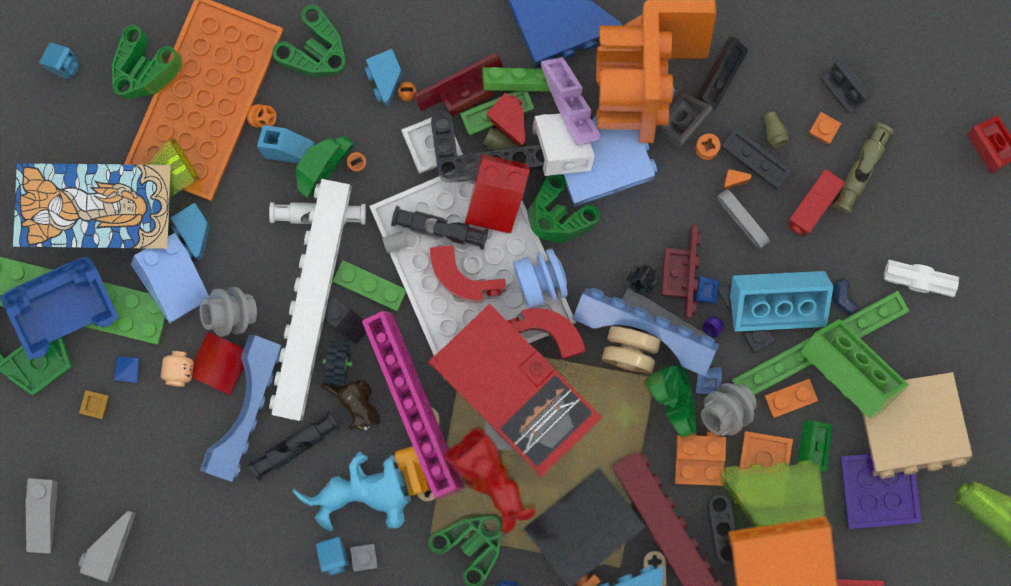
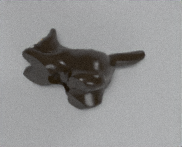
(355, 399)

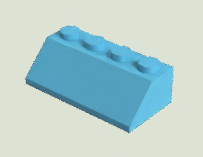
(780, 300)

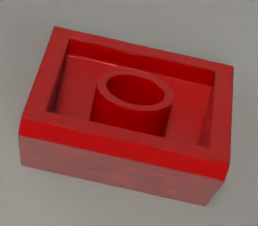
(992, 143)
(218, 363)

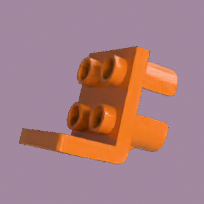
(635, 62)

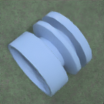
(540, 278)

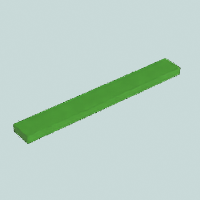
(793, 360)

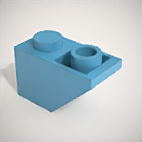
(60, 61)
(386, 75)
(282, 144)
(193, 228)
(332, 556)

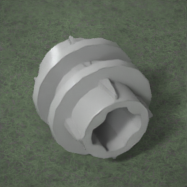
(228, 311)
(728, 409)

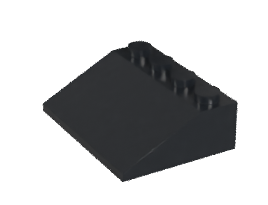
(584, 528)

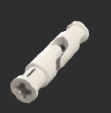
(298, 213)

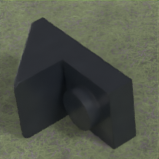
(344, 320)

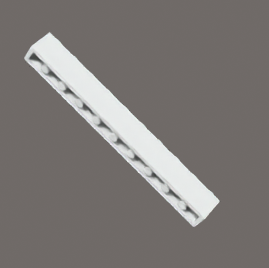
(311, 299)

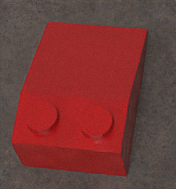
(497, 193)

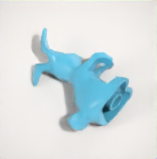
(379, 491)

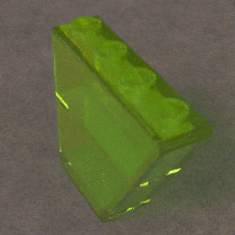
(776, 492)

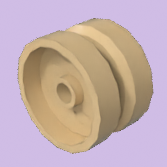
(630, 349)

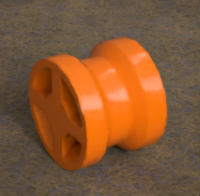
(267, 117)
(705, 151)

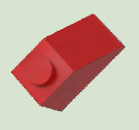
(509, 118)

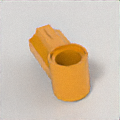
(412, 471)

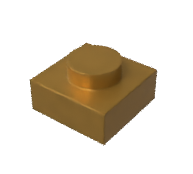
(94, 404)

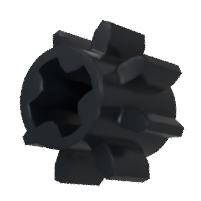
(642, 279)

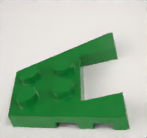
(37, 373)

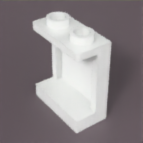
(559, 147)

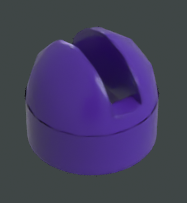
(710, 330)

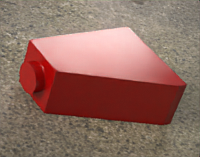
(815, 203)

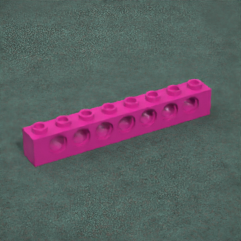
(412, 403)

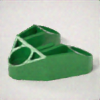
(302, 63)
(132, 67)
(320, 163)
(552, 230)
(674, 390)
(459, 529)

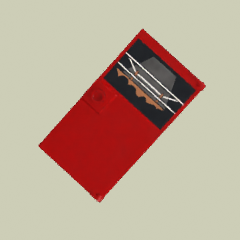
(515, 390)

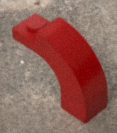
(456, 283)
(555, 325)

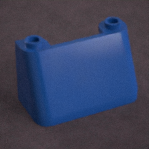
(58, 305)

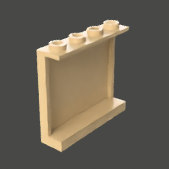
(919, 429)

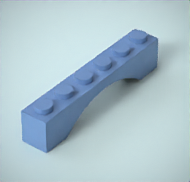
(692, 350)
(258, 362)

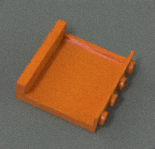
(785, 554)

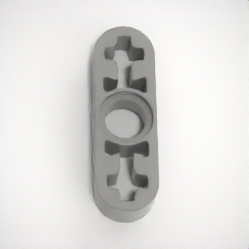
(743, 219)

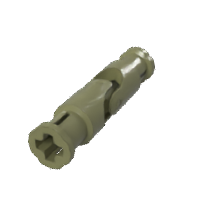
(869, 155)

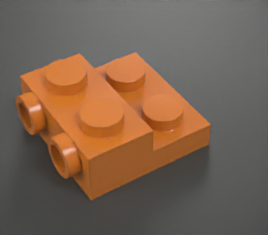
(700, 459)

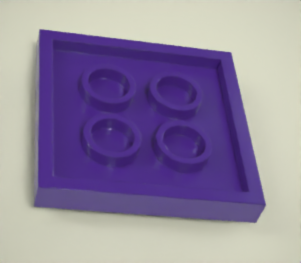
(877, 500)

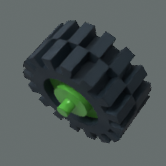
(337, 362)

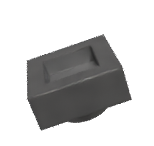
(364, 557)

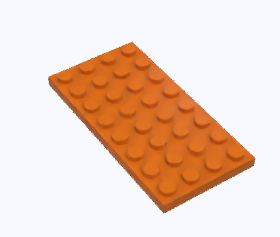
(210, 96)

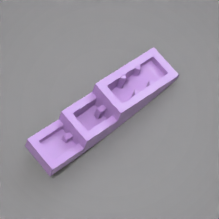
(569, 101)

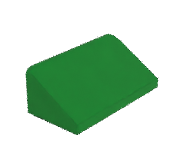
(815, 443)

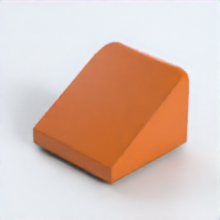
(735, 178)

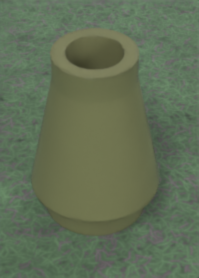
(776, 132)
(497, 140)

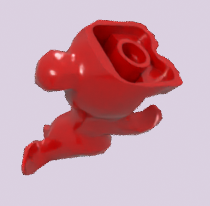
(482, 470)

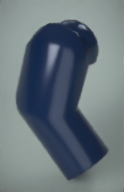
(840, 296)

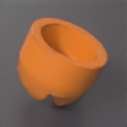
(407, 96)
(358, 166)

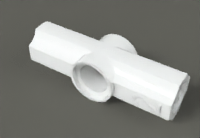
(921, 278)

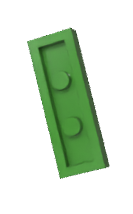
(514, 79)
(475, 118)
(369, 286)

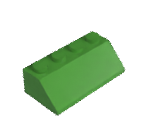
(854, 368)

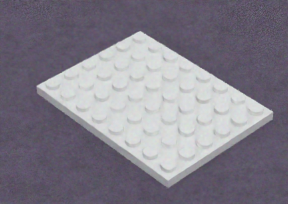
(437, 310)

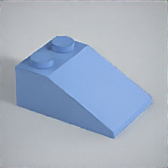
(170, 278)

